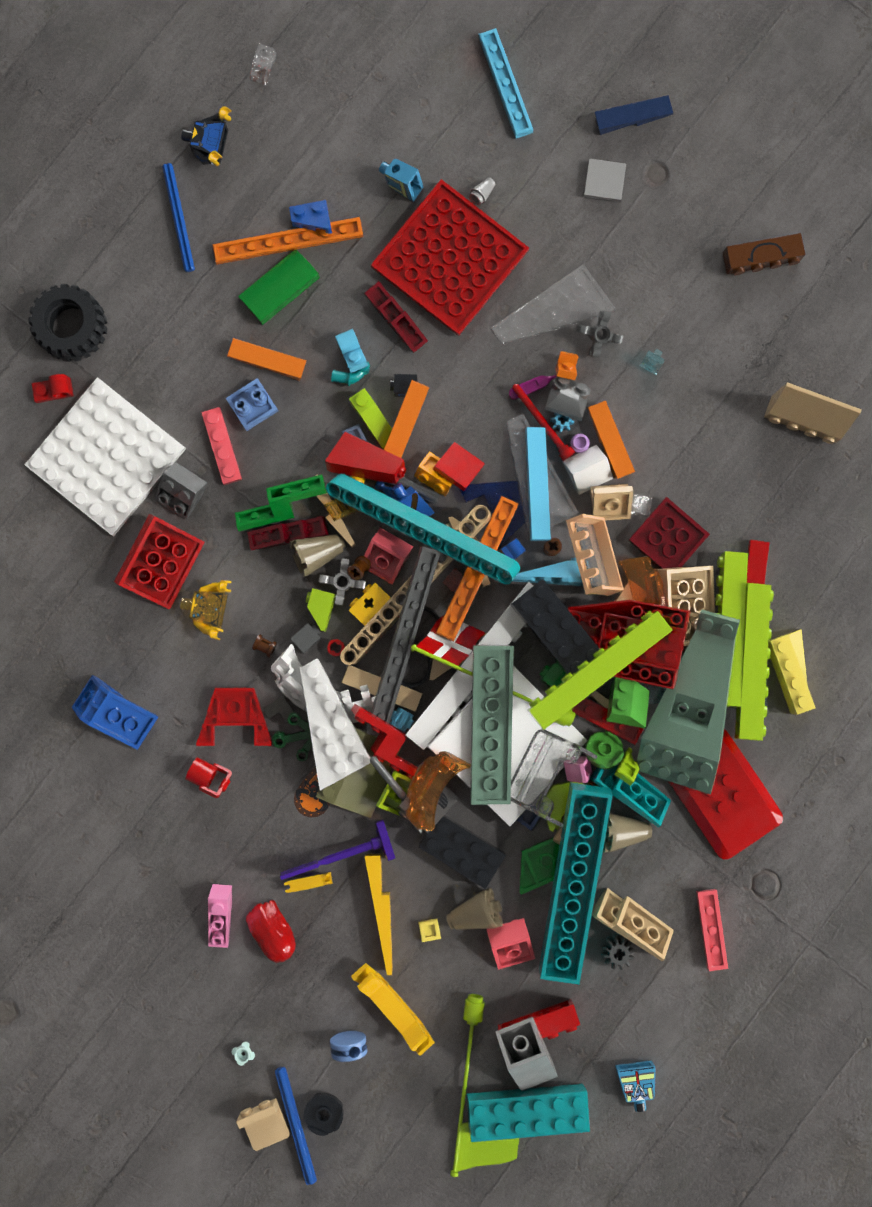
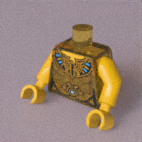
(208, 607)

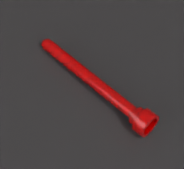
(564, 450)

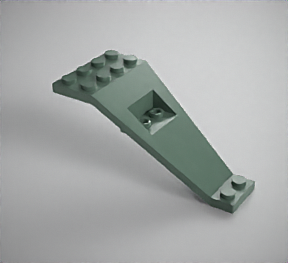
(682, 742)

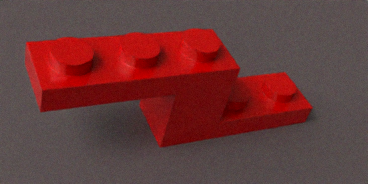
(387, 742)

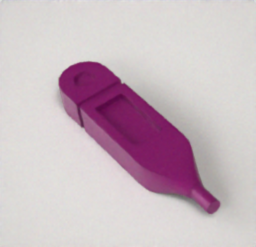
(532, 385)

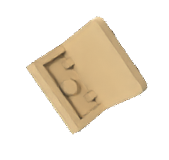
(264, 1124)

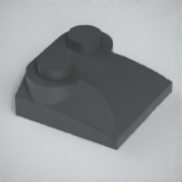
(568, 398)

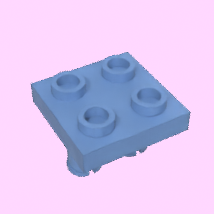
(252, 404)

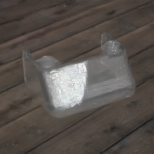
(539, 770)

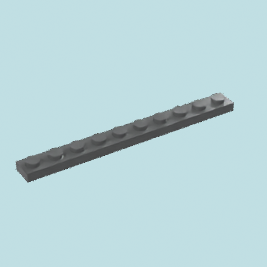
(404, 635)

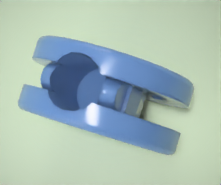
(348, 1046)

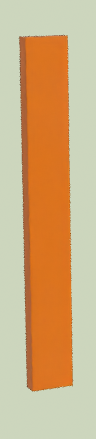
(286, 241)
(472, 578)

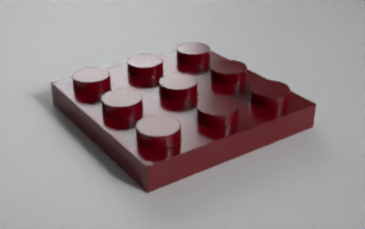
(669, 536)

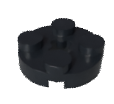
(322, 1102)

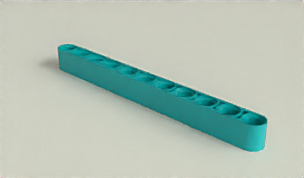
(423, 528)

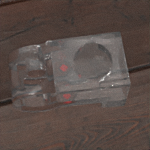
(262, 64)

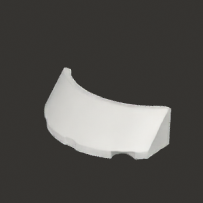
(289, 677)

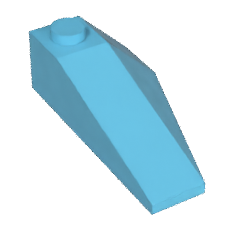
(560, 574)

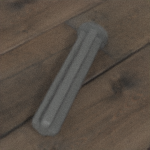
(424, 492)

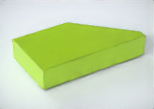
(627, 768)

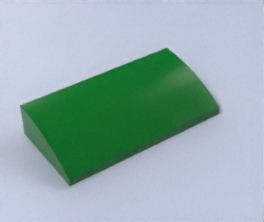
(279, 286)

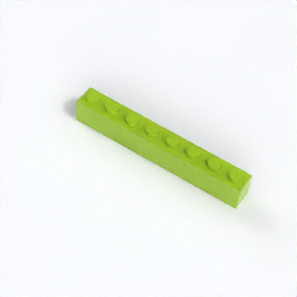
(732, 603)
(599, 670)
(751, 714)

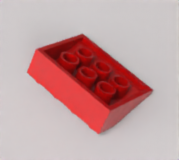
(159, 561)

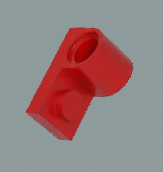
(57, 387)

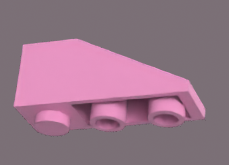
(219, 915)

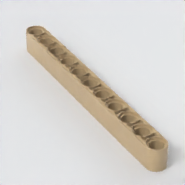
(393, 603)

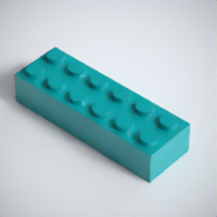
(528, 1112)

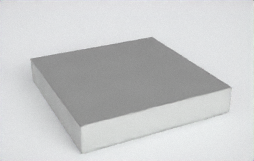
(604, 180)

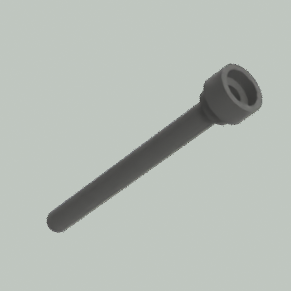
(388, 778)

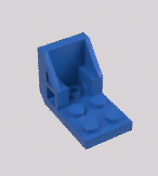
(112, 713)

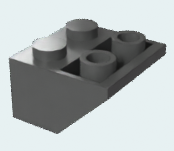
(180, 490)

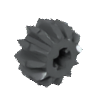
(611, 950)

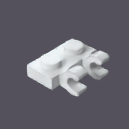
(366, 703)

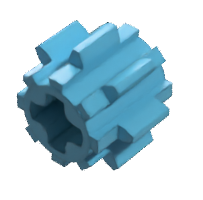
(557, 424)
(401, 719)

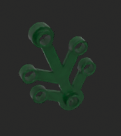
(295, 736)

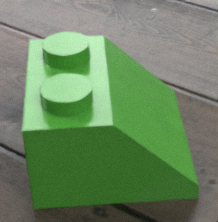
(628, 703)

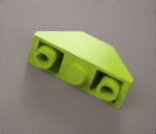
(558, 794)

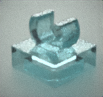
(653, 361)

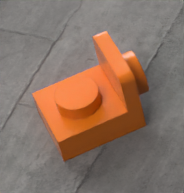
(566, 365)

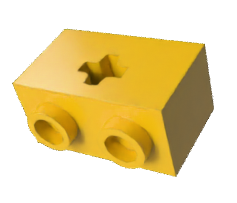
(371, 592)

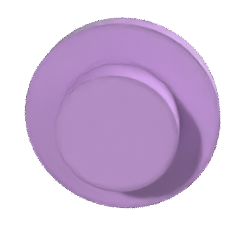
(580, 443)

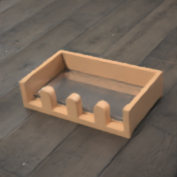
(594, 555)

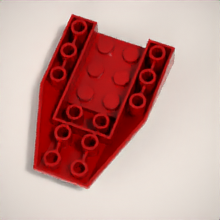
(659, 663)

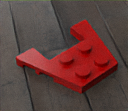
(234, 708)

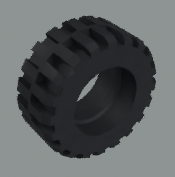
(55, 302)

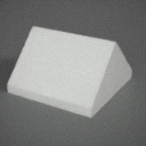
(588, 469)

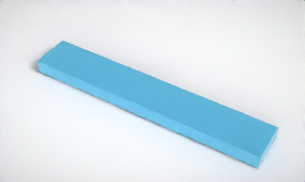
(505, 83)
(537, 484)

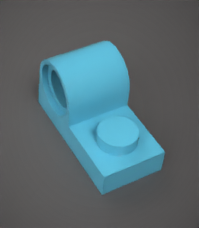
(351, 350)

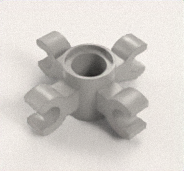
(358, 584)

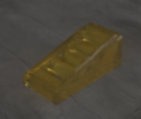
(335, 517)

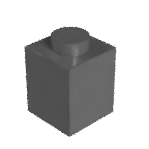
(307, 637)

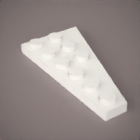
(334, 739)

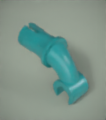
(349, 378)

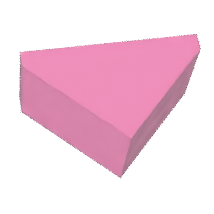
(579, 771)

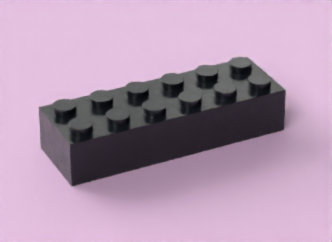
(555, 627)

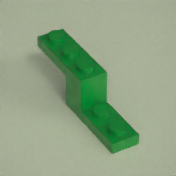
(280, 503)

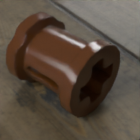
(552, 553)
(360, 566)
(264, 645)

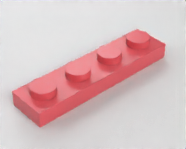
(221, 446)
(712, 930)

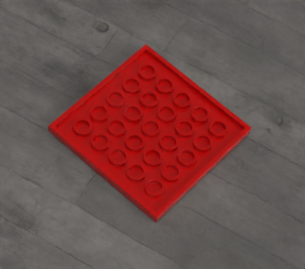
(449, 257)

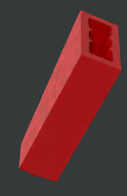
(363, 460)

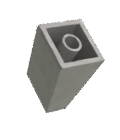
(526, 1054)

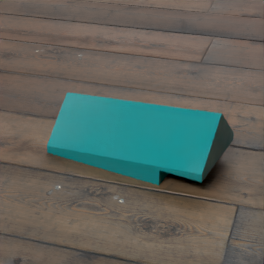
(639, 796)

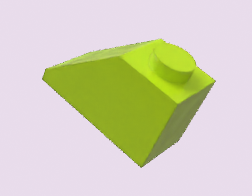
(320, 605)

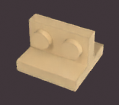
(612, 501)

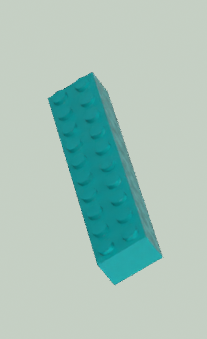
(575, 883)

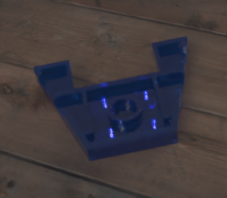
(492, 494)

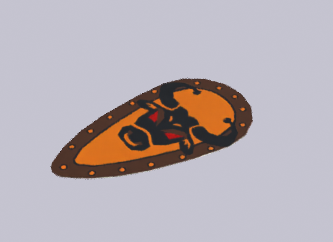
(306, 799)

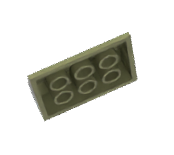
(361, 789)

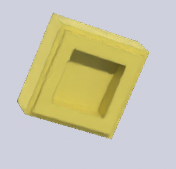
(429, 930)

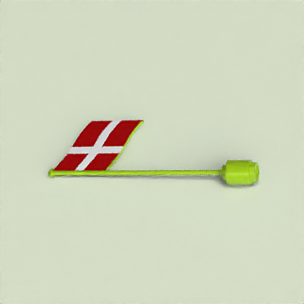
(456, 652)

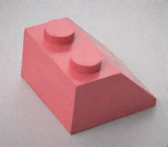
(387, 555)
(511, 944)

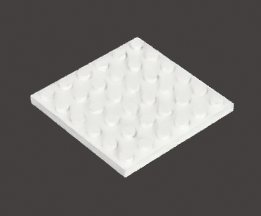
(105, 456)

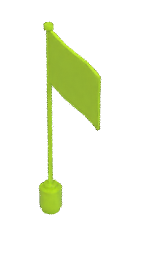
(482, 1153)

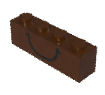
(764, 254)

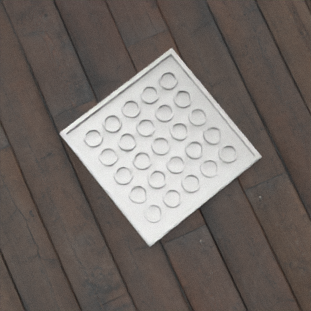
(457, 739)

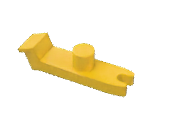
(309, 882)

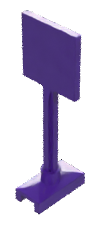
(381, 841)

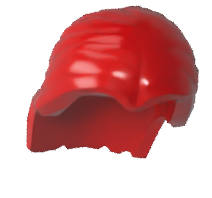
(271, 931)

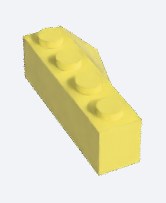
(790, 668)

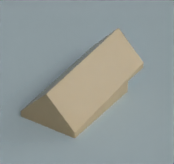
(633, 923)

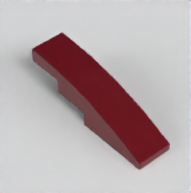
(395, 317)
(284, 533)

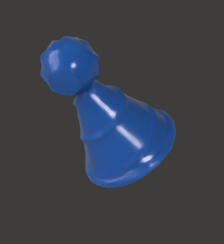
(387, 490)

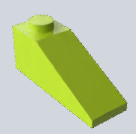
(371, 416)

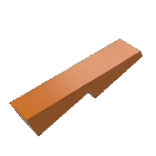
(266, 359)
(406, 418)
(611, 440)

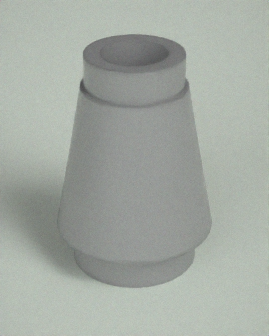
(482, 191)

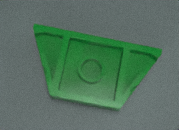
(538, 865)

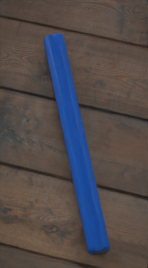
(178, 217)
(295, 1125)

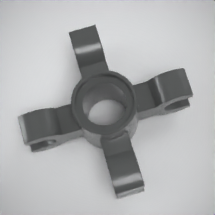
(595, 349)

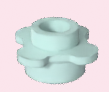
(242, 1059)

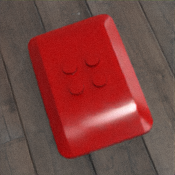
(737, 808)

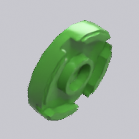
(607, 748)

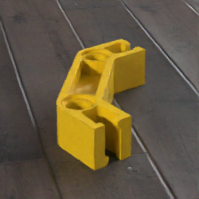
(394, 1008)

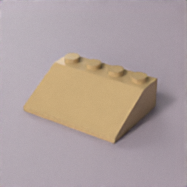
(811, 413)
(689, 590)

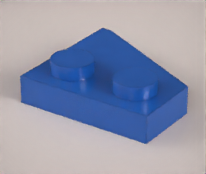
(311, 216)

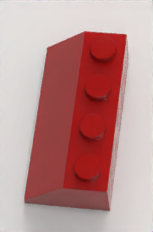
(551, 1019)

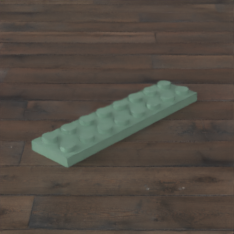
(491, 724)

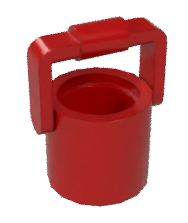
(203, 773)

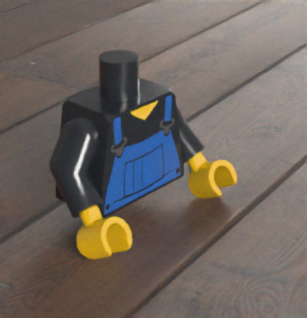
(209, 137)

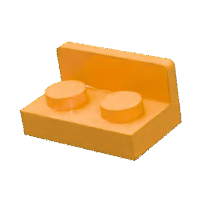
(430, 477)

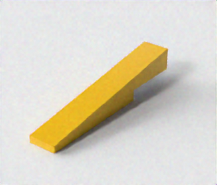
(382, 907)

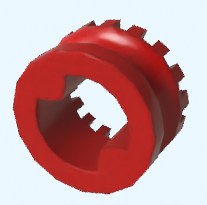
(339, 642)

